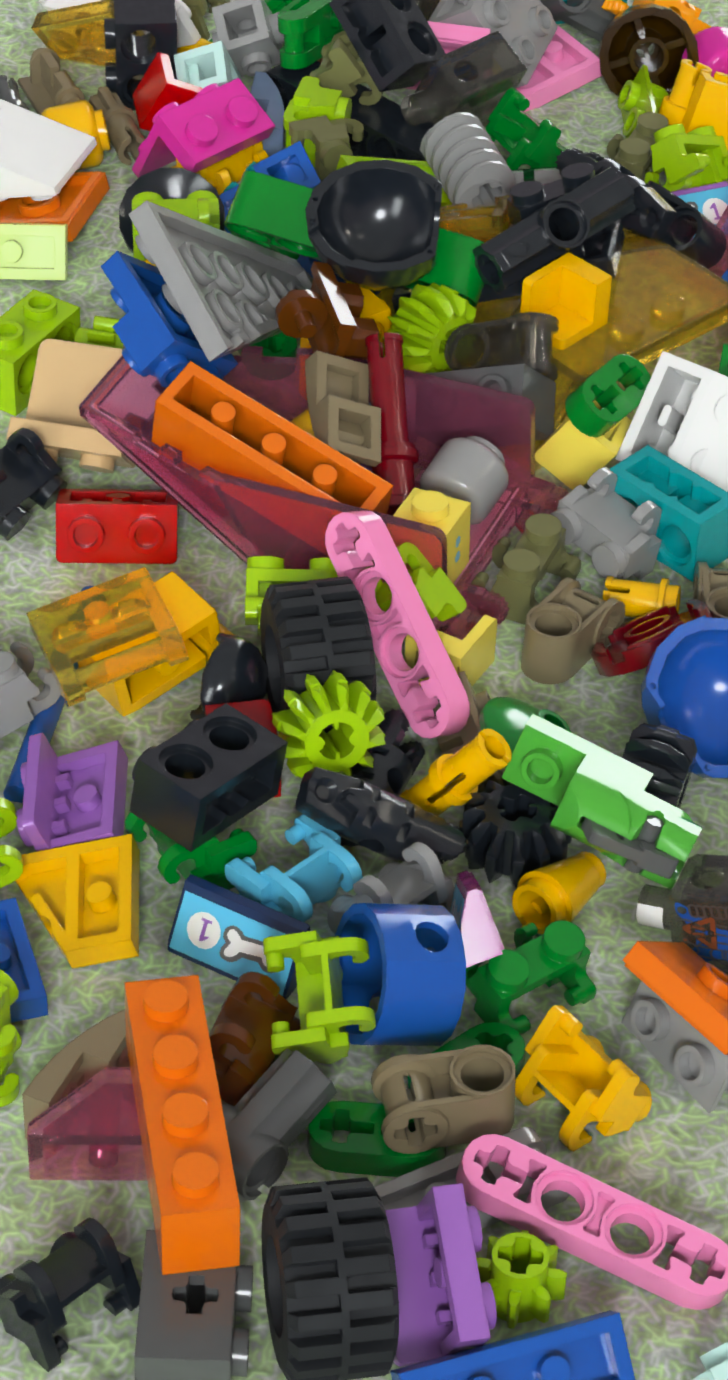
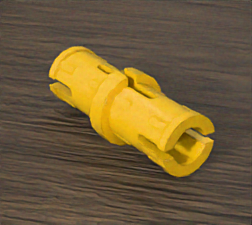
(474, 761)

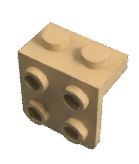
(61, 381)

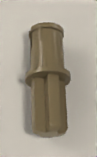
(120, 122)

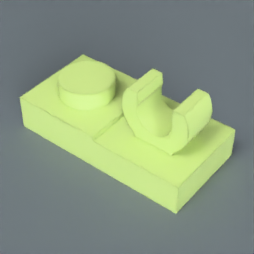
(33, 251)

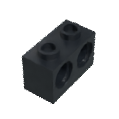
(389, 39)
(135, 52)
(207, 776)

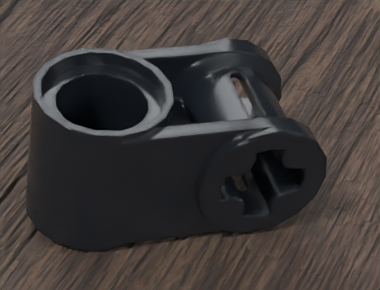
(709, 242)

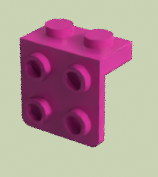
(204, 129)

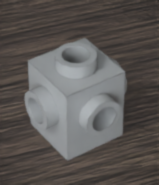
(249, 34)

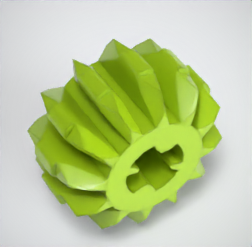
(427, 323)
(335, 704)

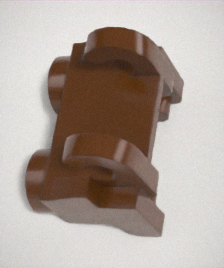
(244, 1032)

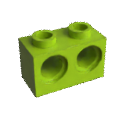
(21, 332)

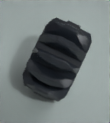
(665, 755)
(510, 832)

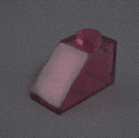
(89, 1133)

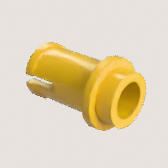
(642, 596)

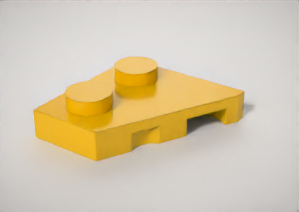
(87, 898)

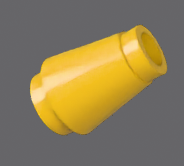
(558, 890)

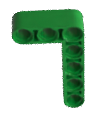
(275, 217)

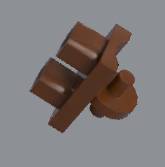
(327, 315)

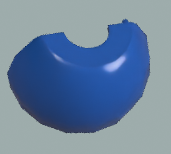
(689, 690)

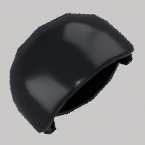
(232, 674)

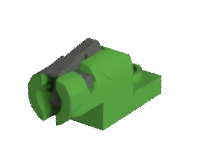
(602, 801)

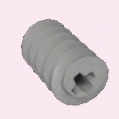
(466, 161)

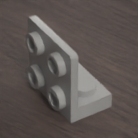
(522, 23)

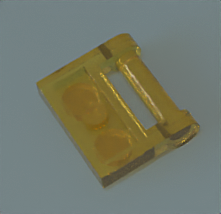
(103, 620)

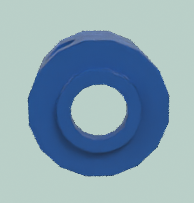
(412, 967)

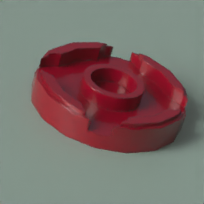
(638, 639)

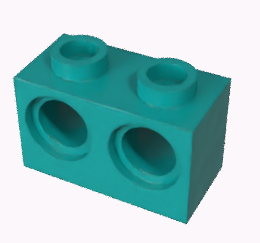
(692, 508)

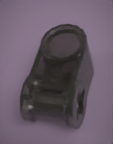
(505, 341)

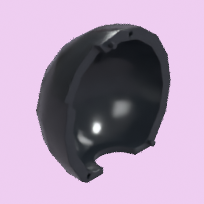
(376, 223)

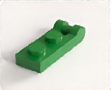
(306, 33)

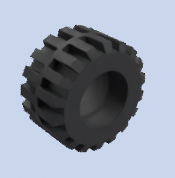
(312, 632)
(330, 1280)

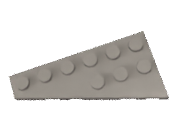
(216, 279)

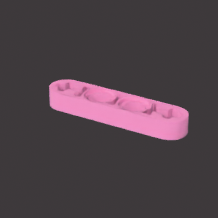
(403, 618)
(600, 1209)

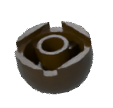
(638, 29)

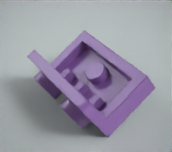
(72, 795)
(438, 1277)

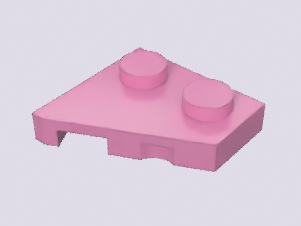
(562, 69)

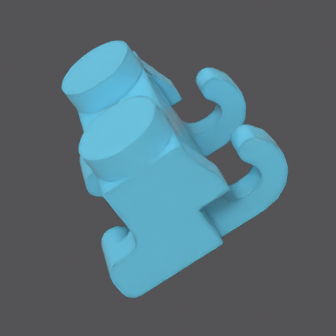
(306, 883)

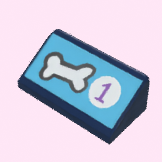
(228, 932)

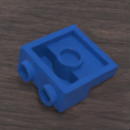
(152, 331)

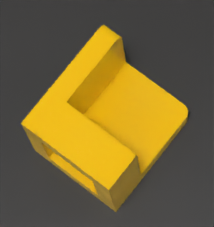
(572, 293)

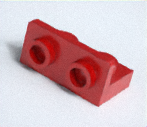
(116, 526)

